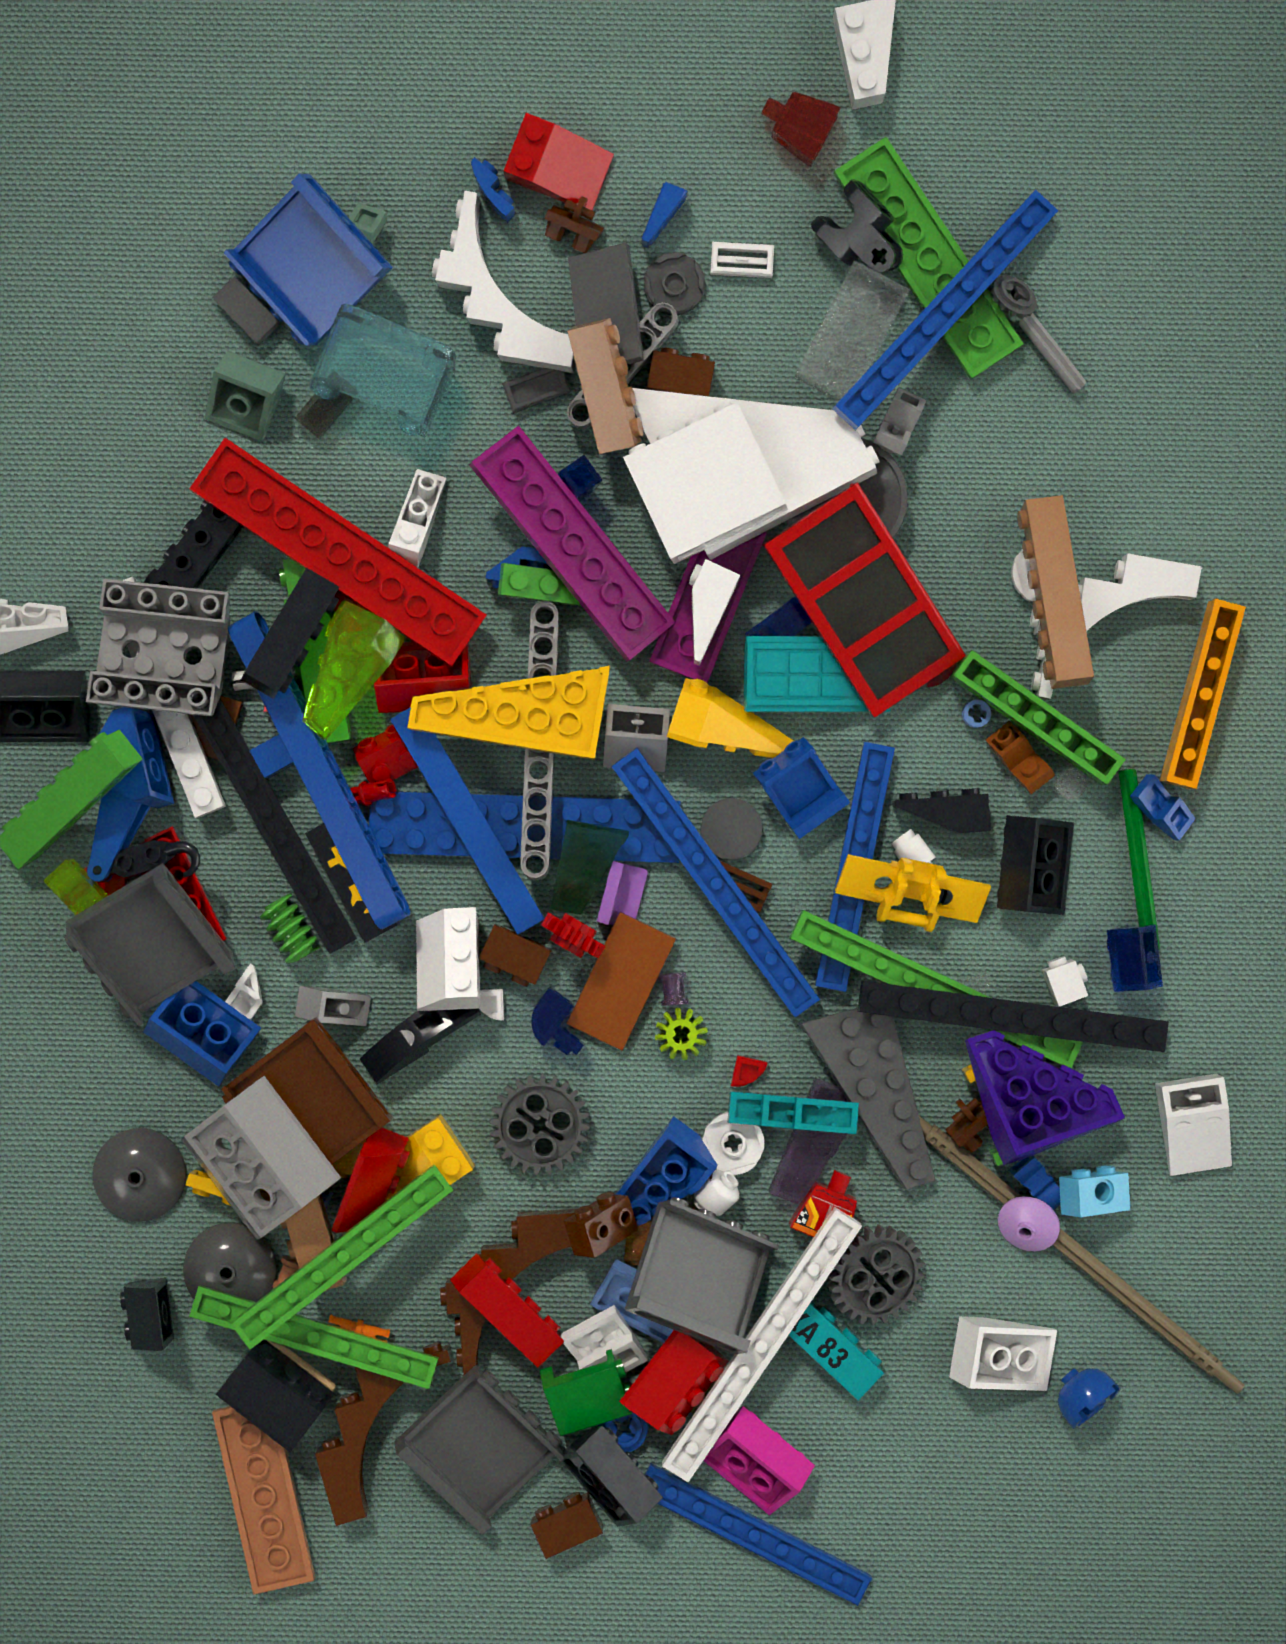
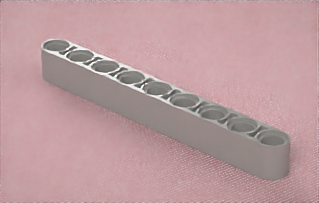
(544, 787)

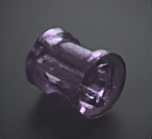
(673, 989)

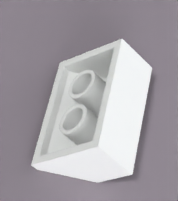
(448, 960)

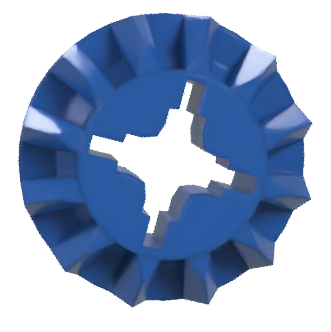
(626, 1440)

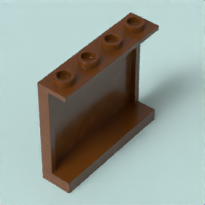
(319, 1090)

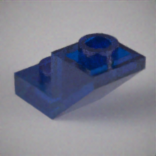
(784, 621)

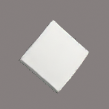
(600, 1333)

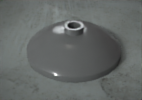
(160, 1172)
(234, 1248)

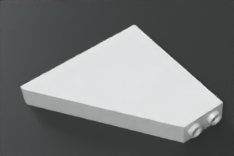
(805, 448)

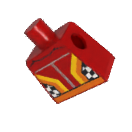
(821, 1201)

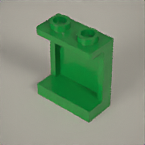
(586, 1395)

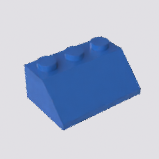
(202, 1031)

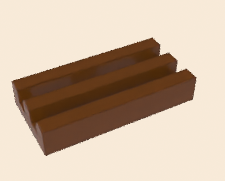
(762, 896)

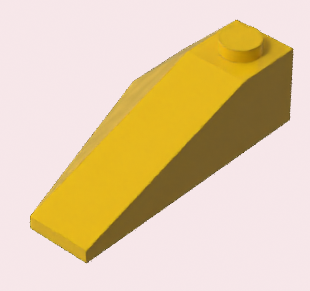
(713, 717)

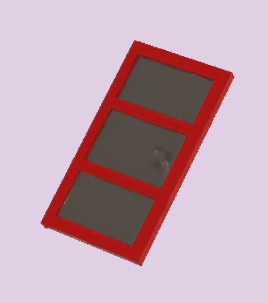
(864, 599)

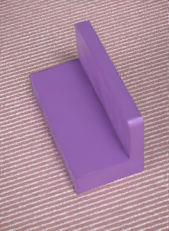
(622, 892)

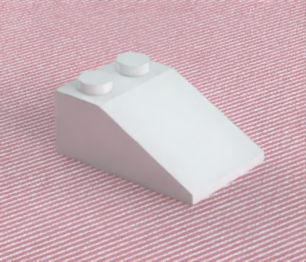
(710, 596)
(1002, 1354)

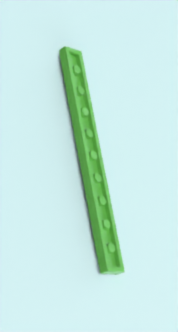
(898, 970)

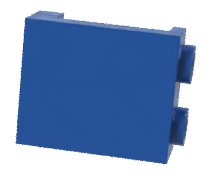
(800, 787)

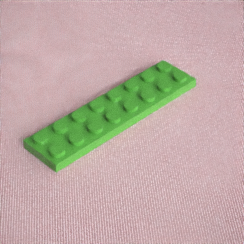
(931, 257)

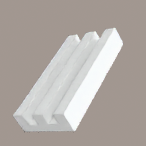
(742, 272)

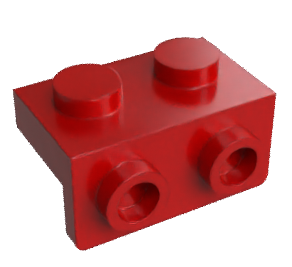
(384, 756)

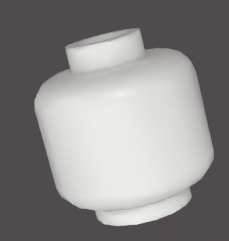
(717, 1193)

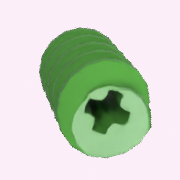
(289, 929)

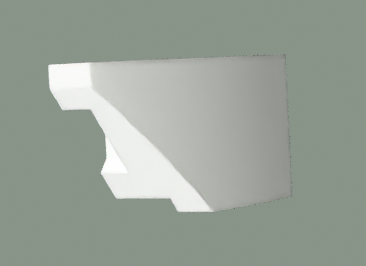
(247, 993)

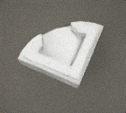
(492, 1003)

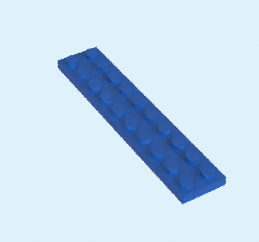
(419, 825)

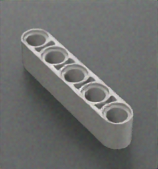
(647, 327)

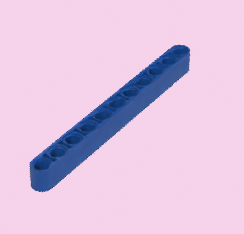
(327, 788)

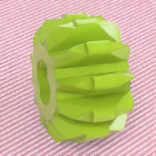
(691, 1034)

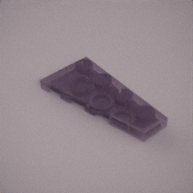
(807, 1151)

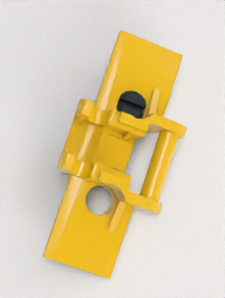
(915, 880)

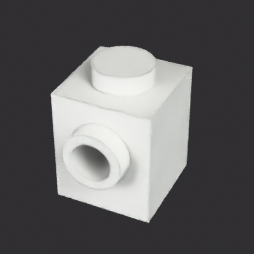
(1065, 980)

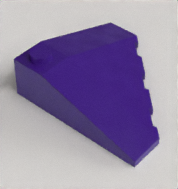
(1032, 1102)

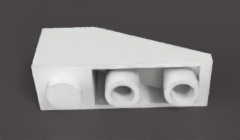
(417, 516)

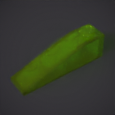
(354, 658)

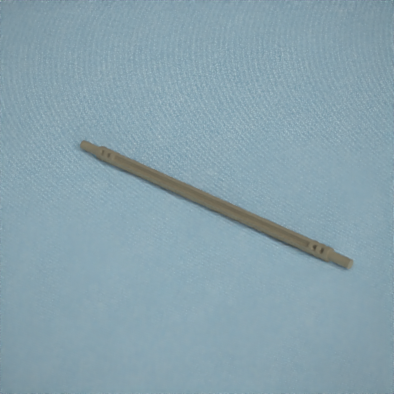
(1086, 1261)

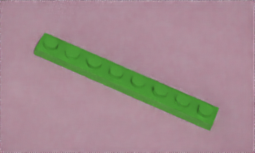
(341, 1257)
(324, 1340)

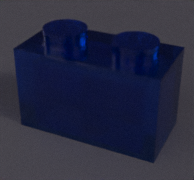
(1134, 958)

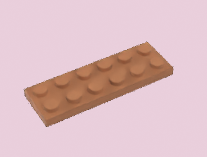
(263, 1504)

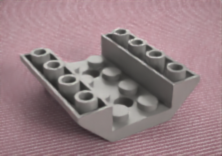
(166, 626)
(267, 1154)

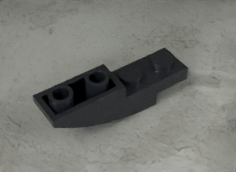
(412, 1040)

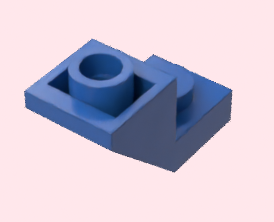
(523, 554)

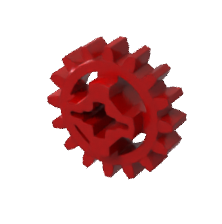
(573, 935)

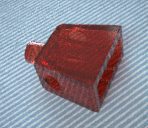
(801, 124)

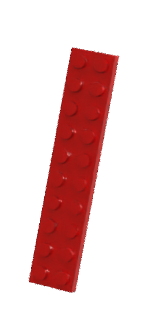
(337, 551)

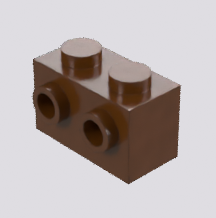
(600, 1225)

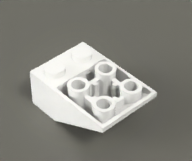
(1195, 1123)

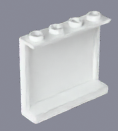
(705, 482)

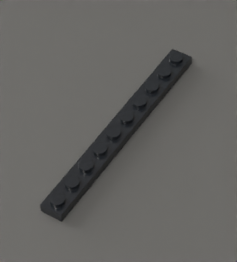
(276, 828)
(1012, 1016)

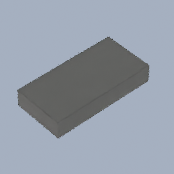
(535, 388)

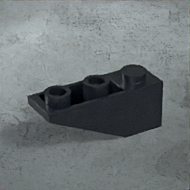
(955, 813)

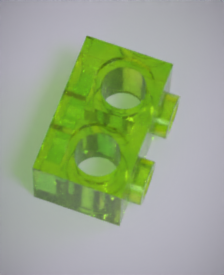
(74, 886)

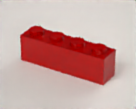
(507, 1310)

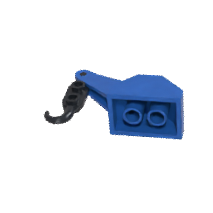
(128, 803)

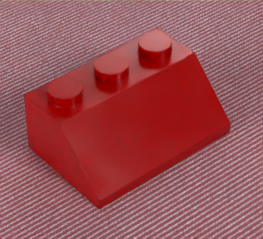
(417, 674)
(372, 1177)
(674, 1382)

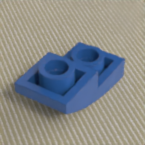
(488, 182)

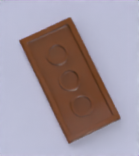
(621, 981)

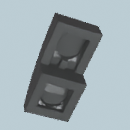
(246, 310)

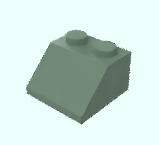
(244, 395)

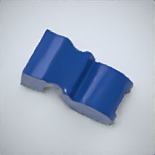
(1039, 1183)

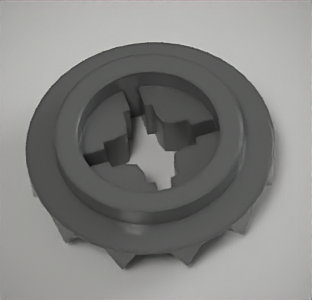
(1020, 302)

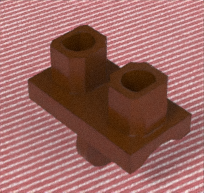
(561, 219)
(967, 1124)

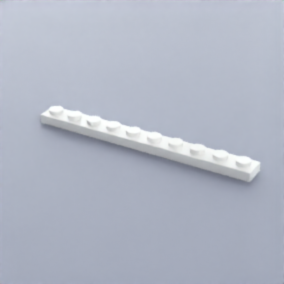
(766, 1339)

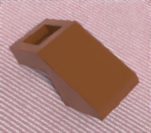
(1020, 757)

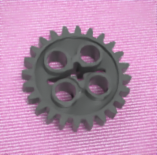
(523, 1147)
(897, 1255)

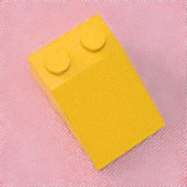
(435, 1146)

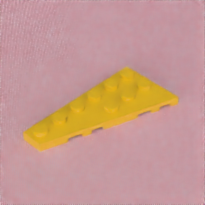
(534, 713)

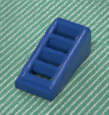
(666, 206)

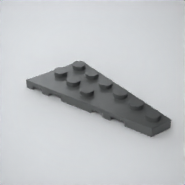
(871, 1071)

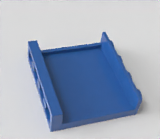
(308, 261)

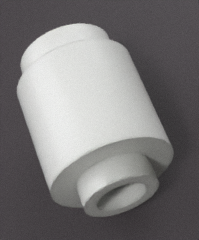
(912, 847)

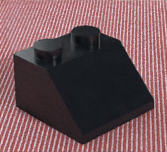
(148, 1314)

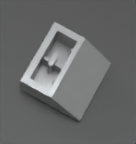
(636, 728)

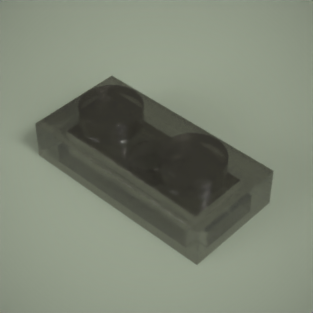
(321, 413)

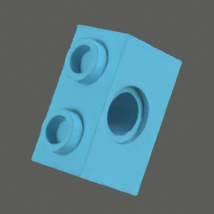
(1094, 1192)

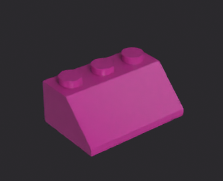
(759, 1461)

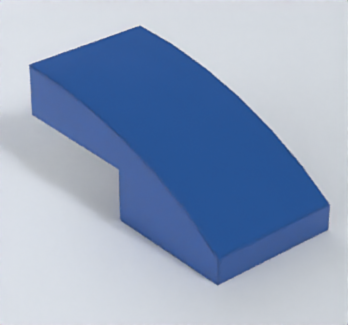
(1161, 808)

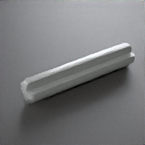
(1052, 353)

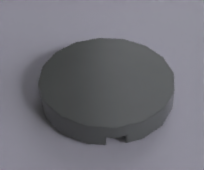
(680, 295)
(731, 828)

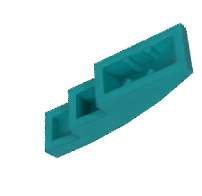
(793, 1112)

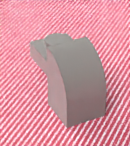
(899, 421)

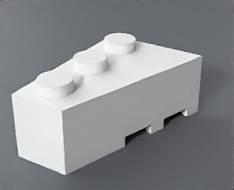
(864, 48)

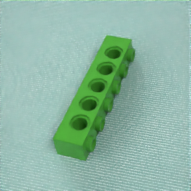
(1037, 718)

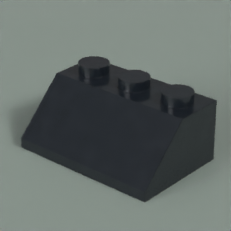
(44, 706)
(1035, 865)
(275, 1394)
(611, 1476)

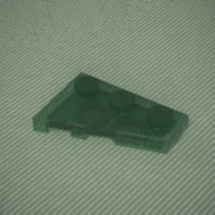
(583, 862)

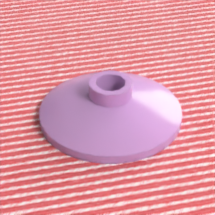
(1029, 1214)

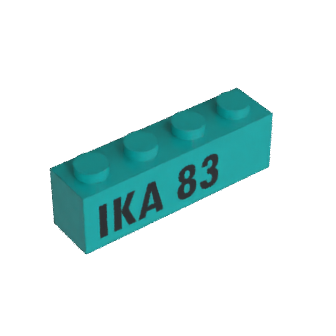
(837, 1350)

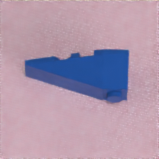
(670, 1168)

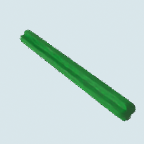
(1137, 851)

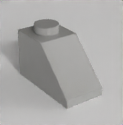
(332, 1006)

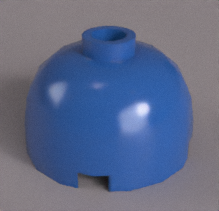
(1085, 1394)

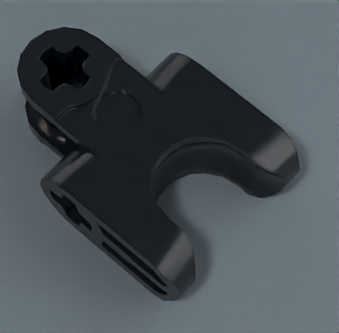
(865, 234)

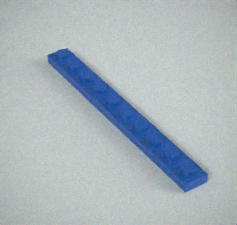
(945, 310)
(715, 882)

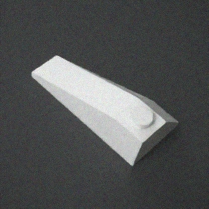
(29, 624)

